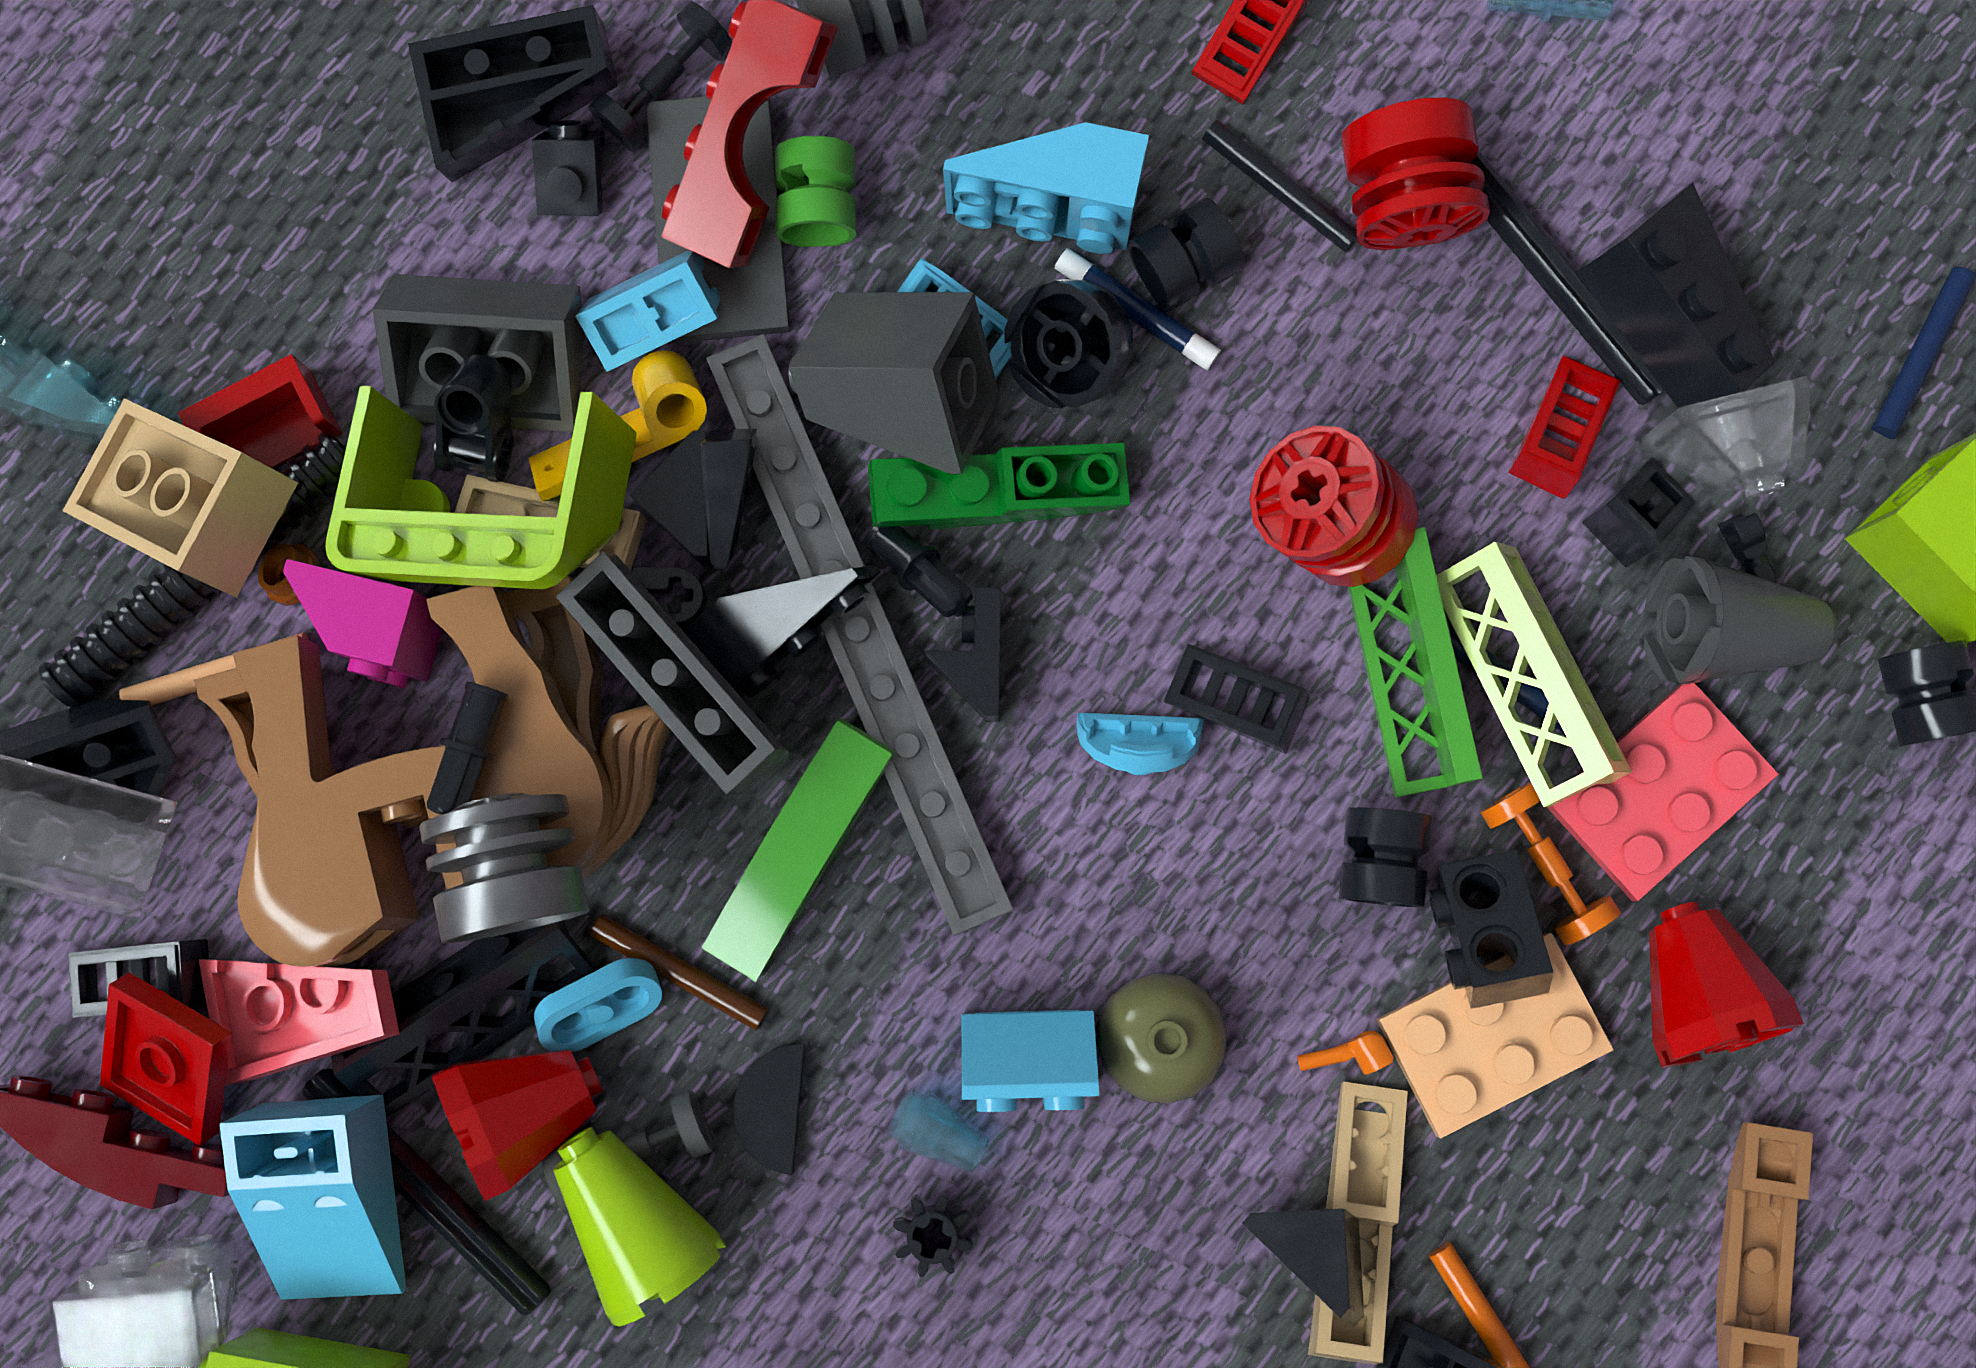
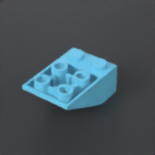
(1056, 183)
(318, 1195)

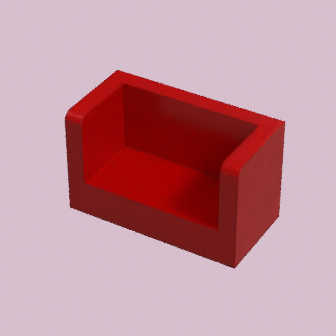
(266, 413)

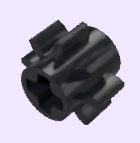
(915, 1240)

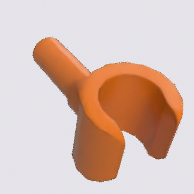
(1367, 1048)

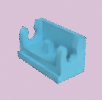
(649, 310)

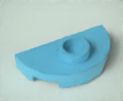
(1139, 741)

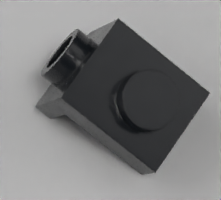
(568, 169)

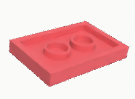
(1683, 786)

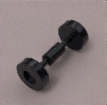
(703, 32)

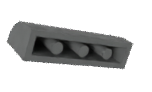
(673, 676)

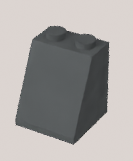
(900, 373)

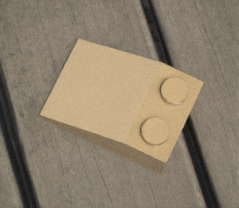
(180, 497)

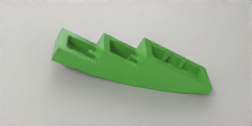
(798, 849)

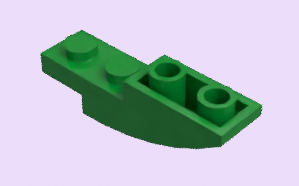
(1000, 487)

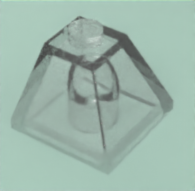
(1739, 439)

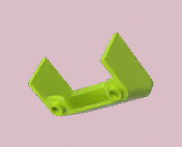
(404, 528)

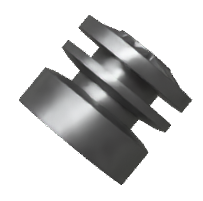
(503, 867)

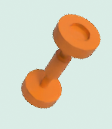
(1551, 864)

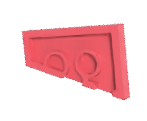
(294, 1013)

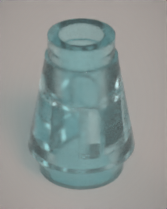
(936, 1131)

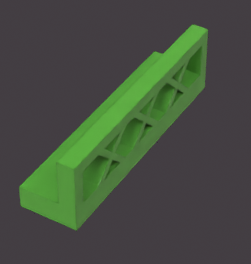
(1436, 676)

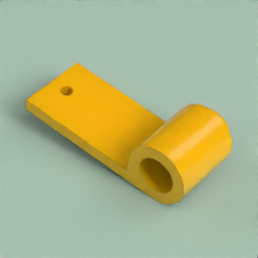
(668, 412)

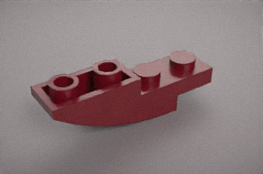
(91, 1145)

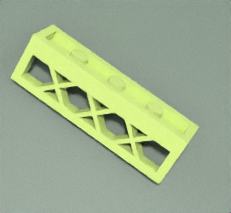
(1551, 663)

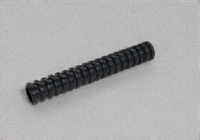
(175, 593)

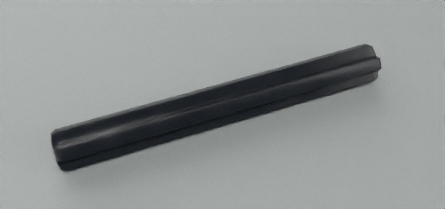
(1562, 284)
(449, 1213)

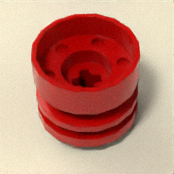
(1414, 173)
(1333, 506)

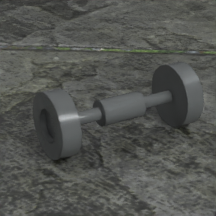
(689, 1125)

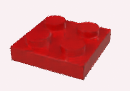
(165, 1058)

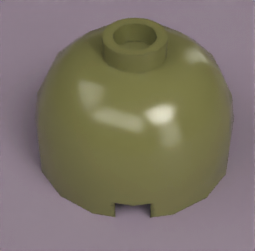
(1162, 1038)

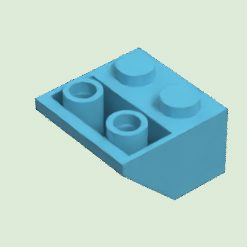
(1029, 1057)

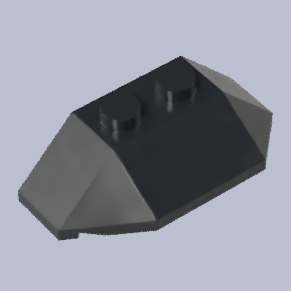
(100, 741)

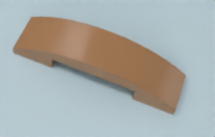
(1758, 1247)

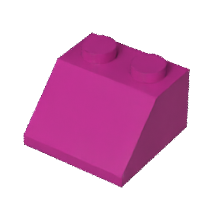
(369, 622)

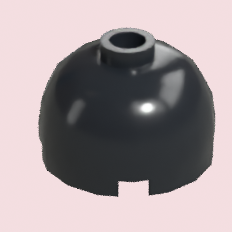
(1068, 342)

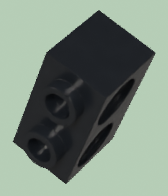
(1504, 927)

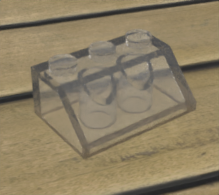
(79, 837)

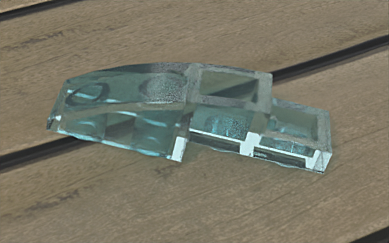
(53, 393)

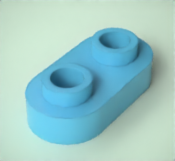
(597, 1005)

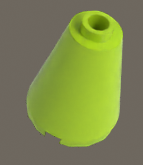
(631, 1225)

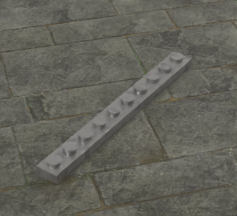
(862, 640)

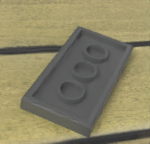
(751, 295)

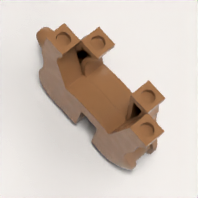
(325, 847)

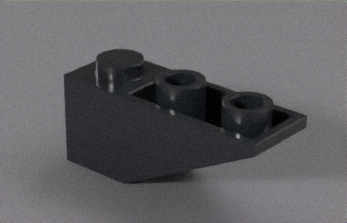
(758, 628)

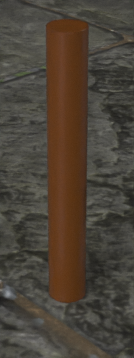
(680, 972)

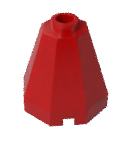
(1710, 989)
(515, 1111)

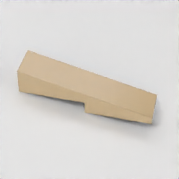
(1368, 1185)

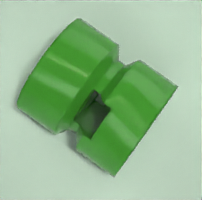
(815, 185)

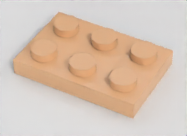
(1490, 1055)

